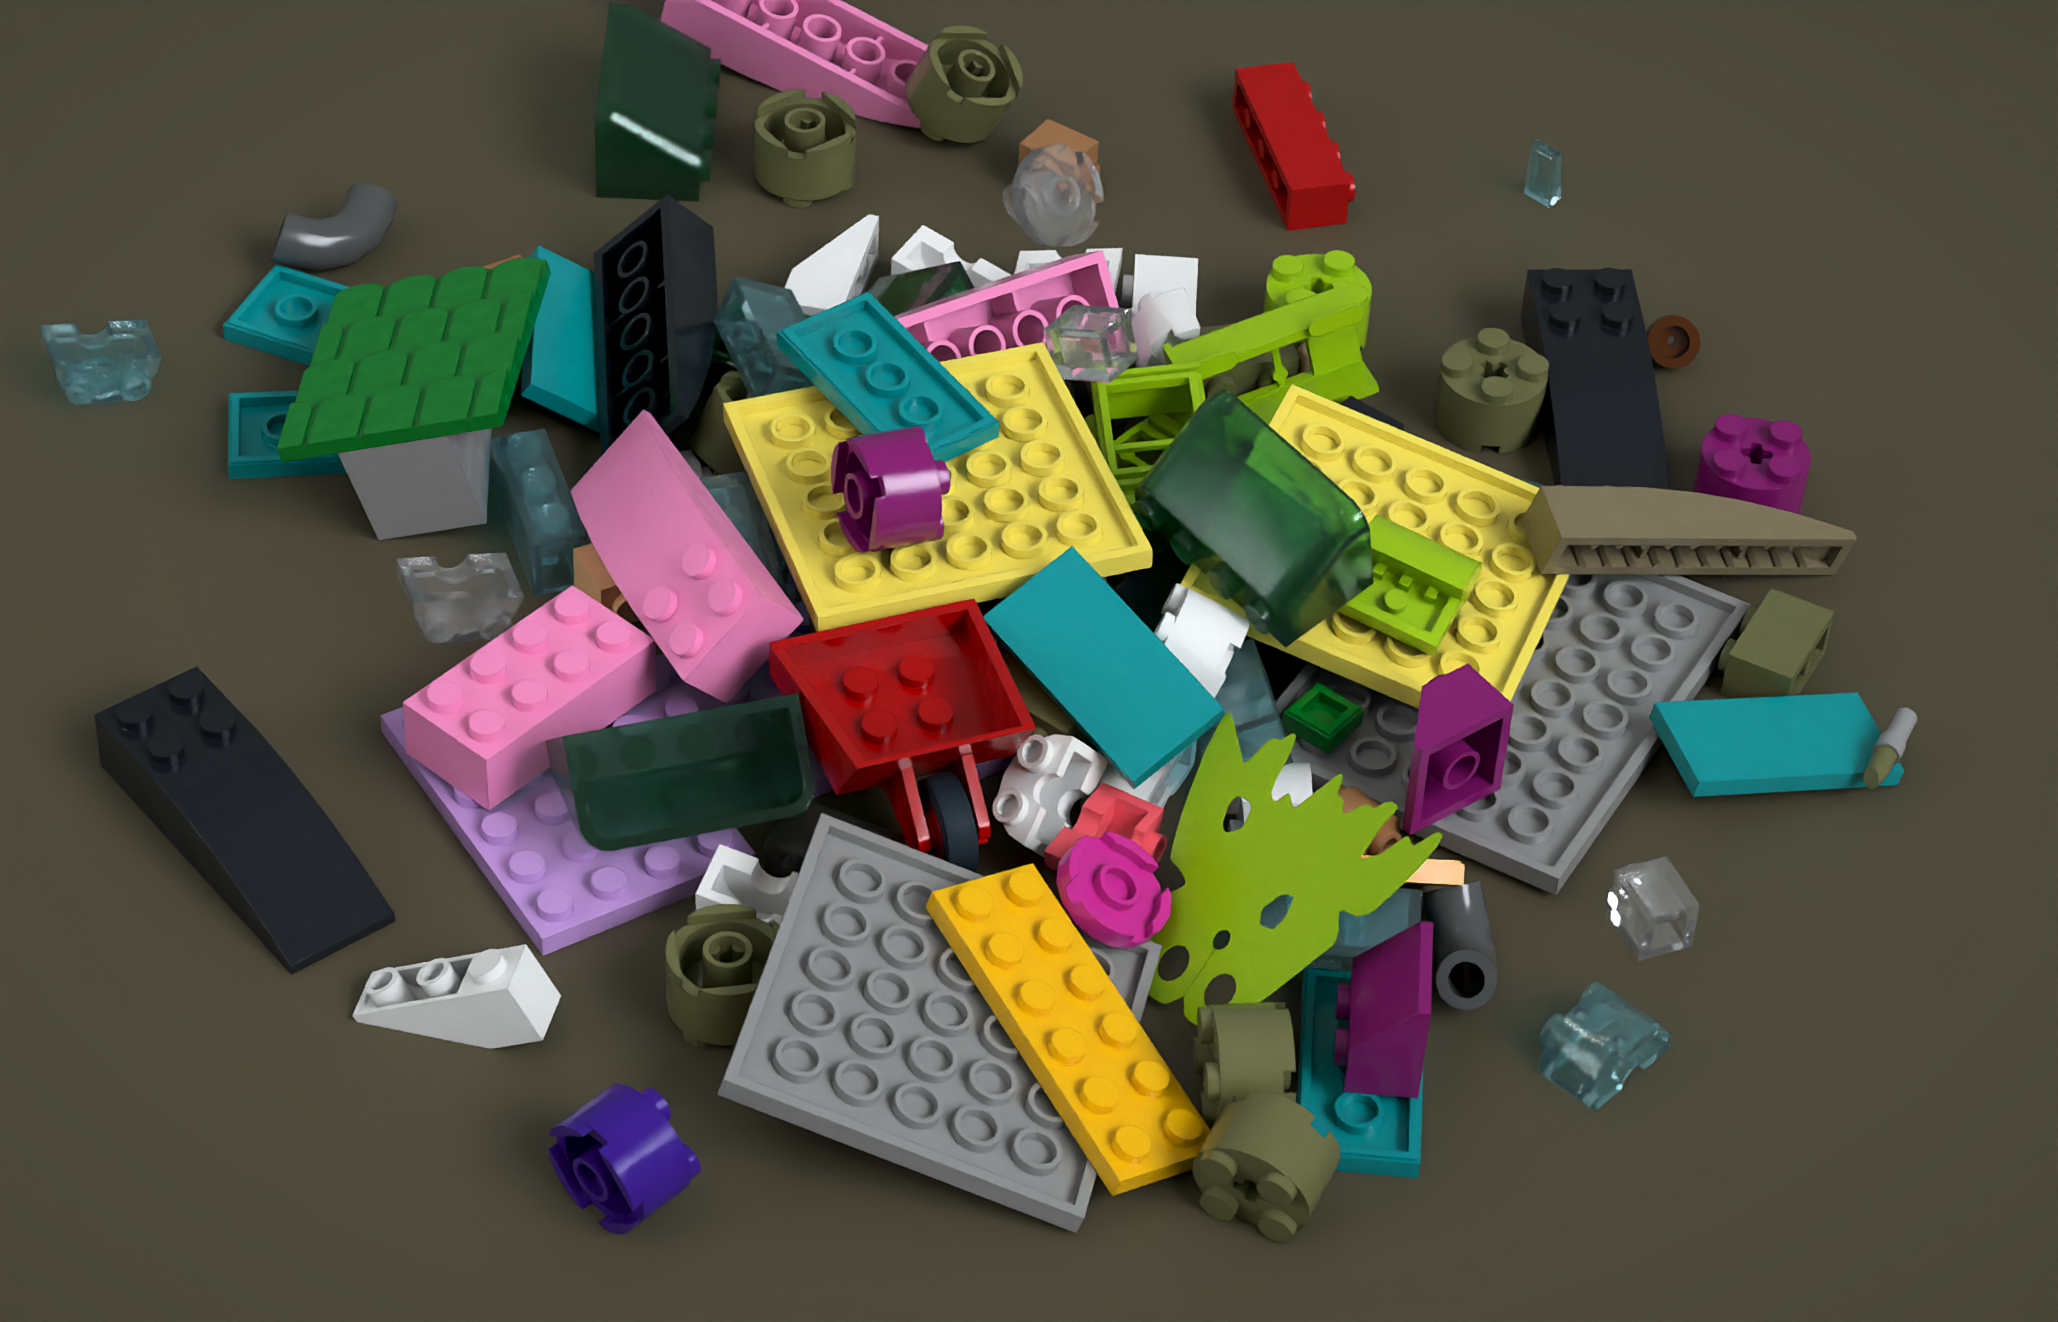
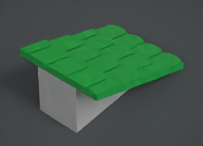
(413, 387)

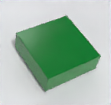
(1322, 718)

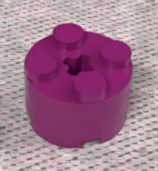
(1754, 462)
(889, 489)

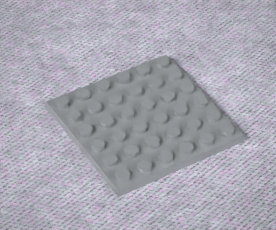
(890, 1044)

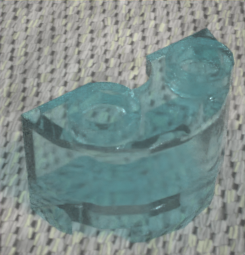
(103, 365)
(1599, 1045)

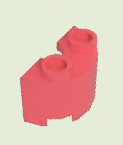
(1114, 812)

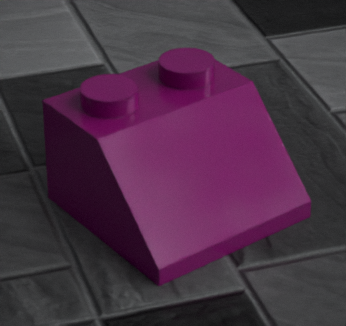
(1456, 746)
(1386, 1015)

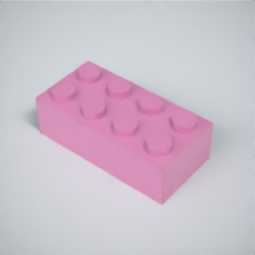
(542, 679)

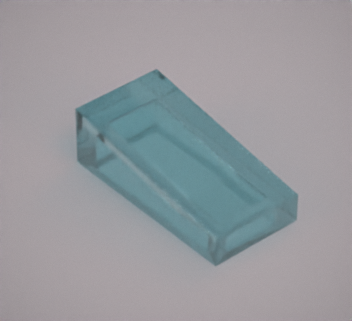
(1544, 174)

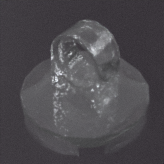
(1055, 196)

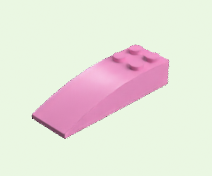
(808, 48)
(1010, 309)
(681, 562)

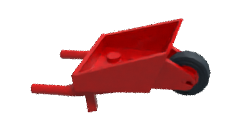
(905, 704)

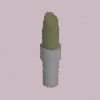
(1889, 747)

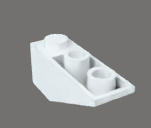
(466, 999)

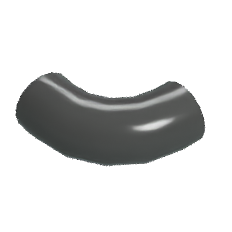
(340, 238)
(1462, 945)

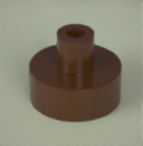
(1685, 343)

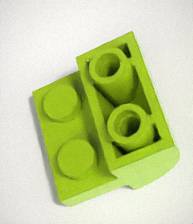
(1415, 586)

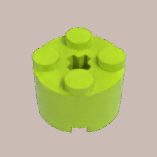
(1312, 274)

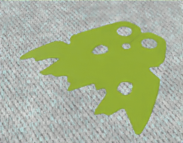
(1279, 851)

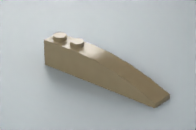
(1675, 534)

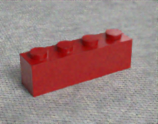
(1292, 146)

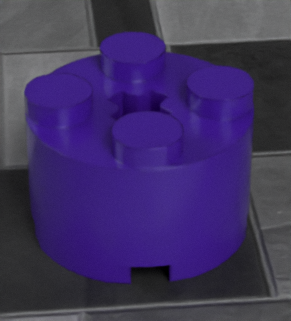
(622, 1156)

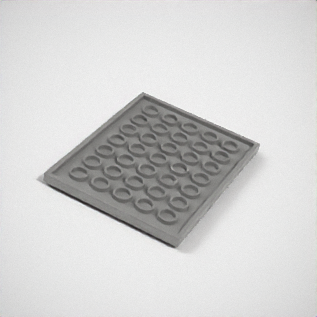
(1574, 727)

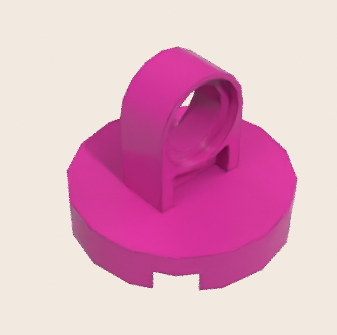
(1113, 890)

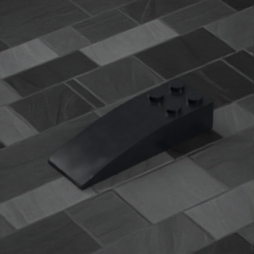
(654, 318)
(1601, 381)
(240, 818)

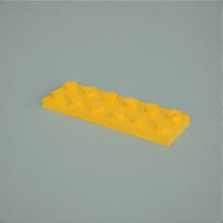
(1071, 1027)

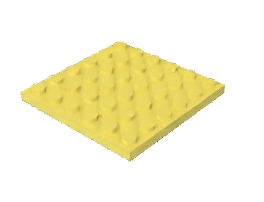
(1444, 500)
(1006, 509)

